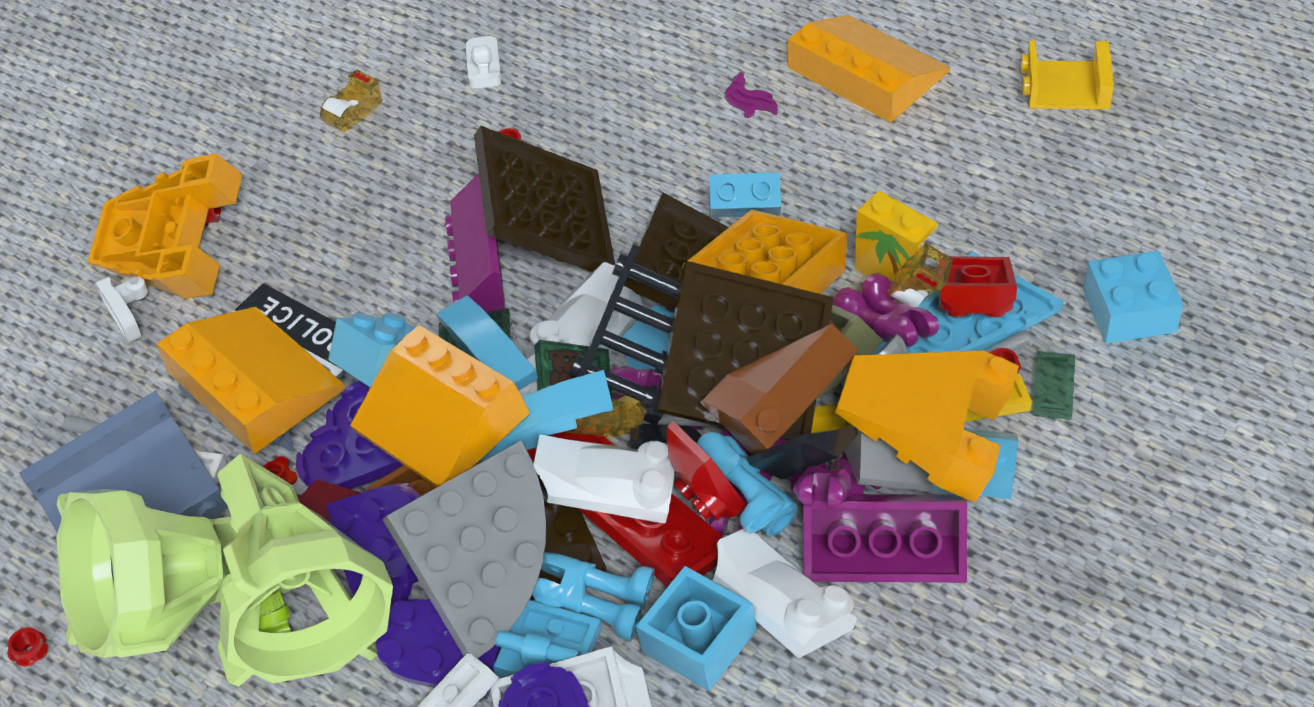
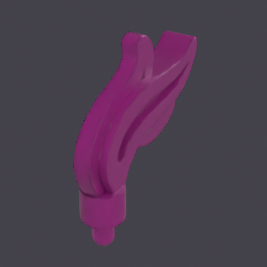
(749, 99)

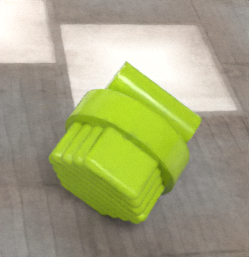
(274, 614)

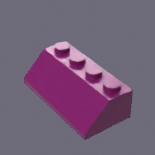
(475, 252)
(887, 539)

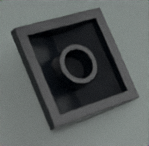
(803, 452)

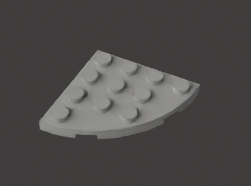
(477, 546)

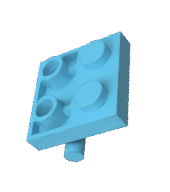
(544, 636)

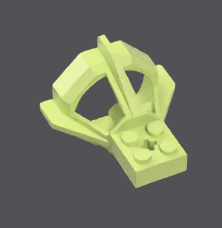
(288, 547)
(161, 566)

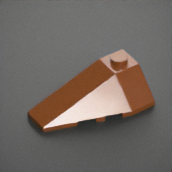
(774, 391)

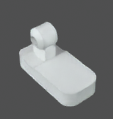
(483, 62)
(116, 299)

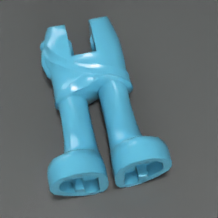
(767, 505)
(572, 592)

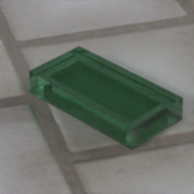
(1054, 385)

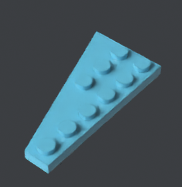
(980, 331)

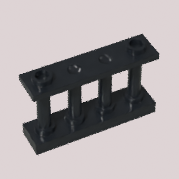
(582, 366)

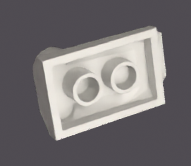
(582, 311)
(607, 477)
(782, 596)
(604, 678)

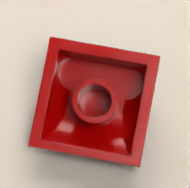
(979, 286)
(701, 477)

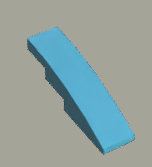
(486, 341)
(557, 409)

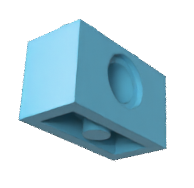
(739, 193)

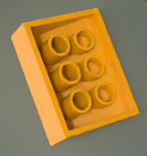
(863, 65)
(778, 251)
(248, 374)
(437, 407)

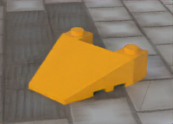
(160, 227)
(922, 407)

